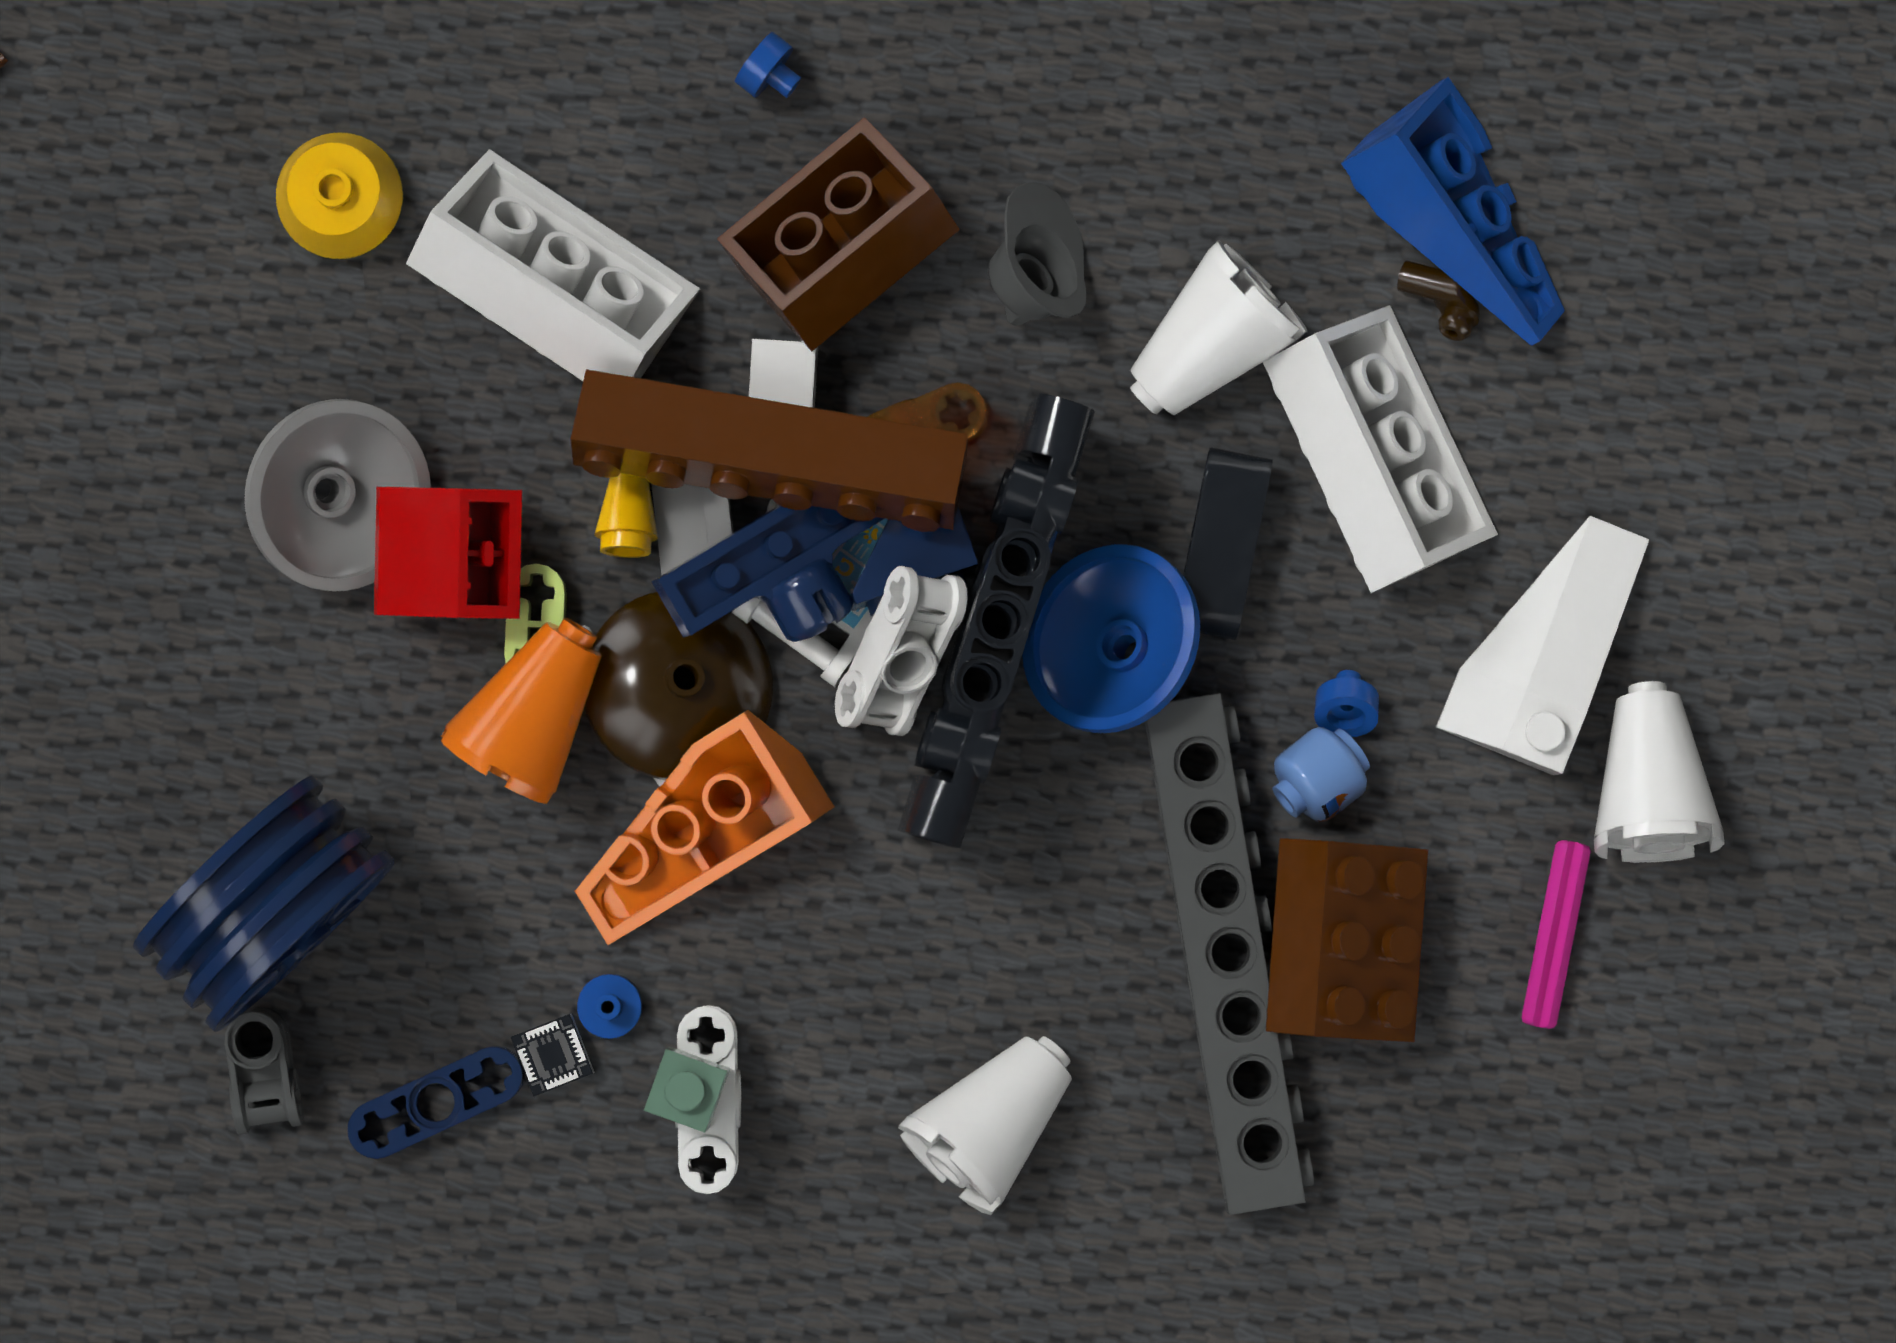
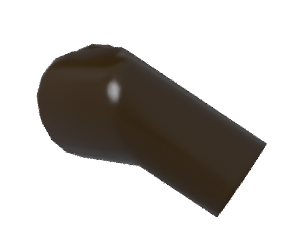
(1456, 305)

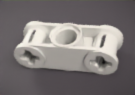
(900, 651)
(727, 1117)

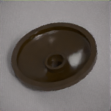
(634, 697)

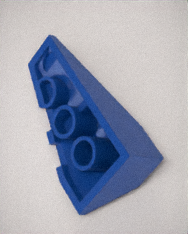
(1435, 191)

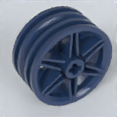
(263, 902)

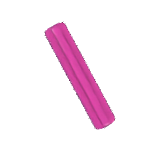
(1556, 934)

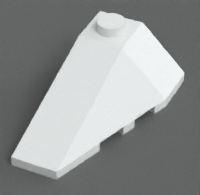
(1543, 660)

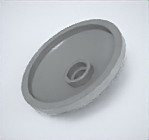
(330, 539)

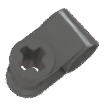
(262, 1076)

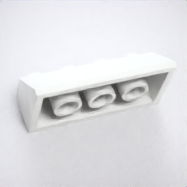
(550, 272)
(1379, 447)

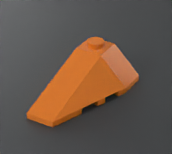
(711, 815)

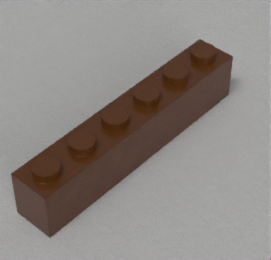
(769, 451)

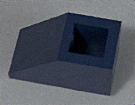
(928, 553)

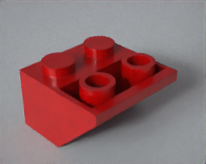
(448, 552)

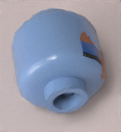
(1320, 774)

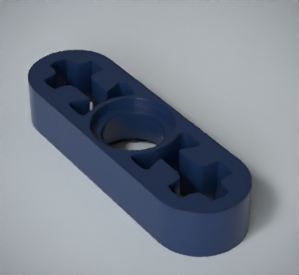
(399, 1136)

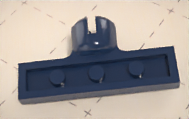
(774, 558)

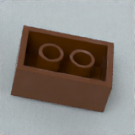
(838, 233)
(1347, 940)

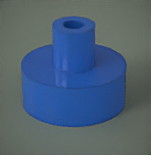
(768, 67)
(1347, 704)
(626, 1004)

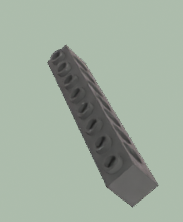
(1245, 1182)

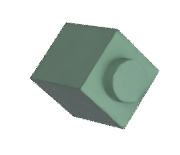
(687, 1089)

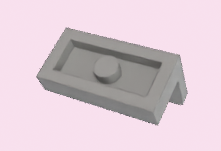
(688, 522)

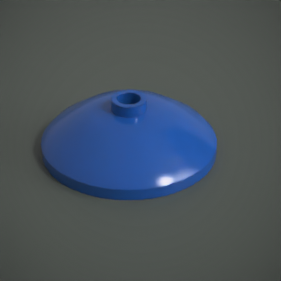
(1089, 620)

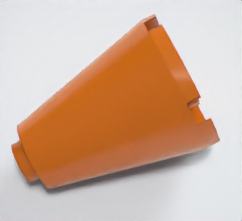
(529, 711)

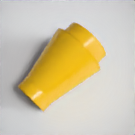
(627, 518)

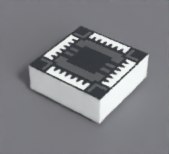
(552, 1054)

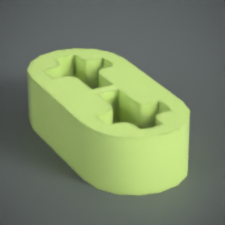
(553, 610)

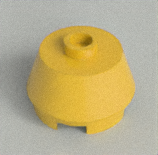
(339, 195)

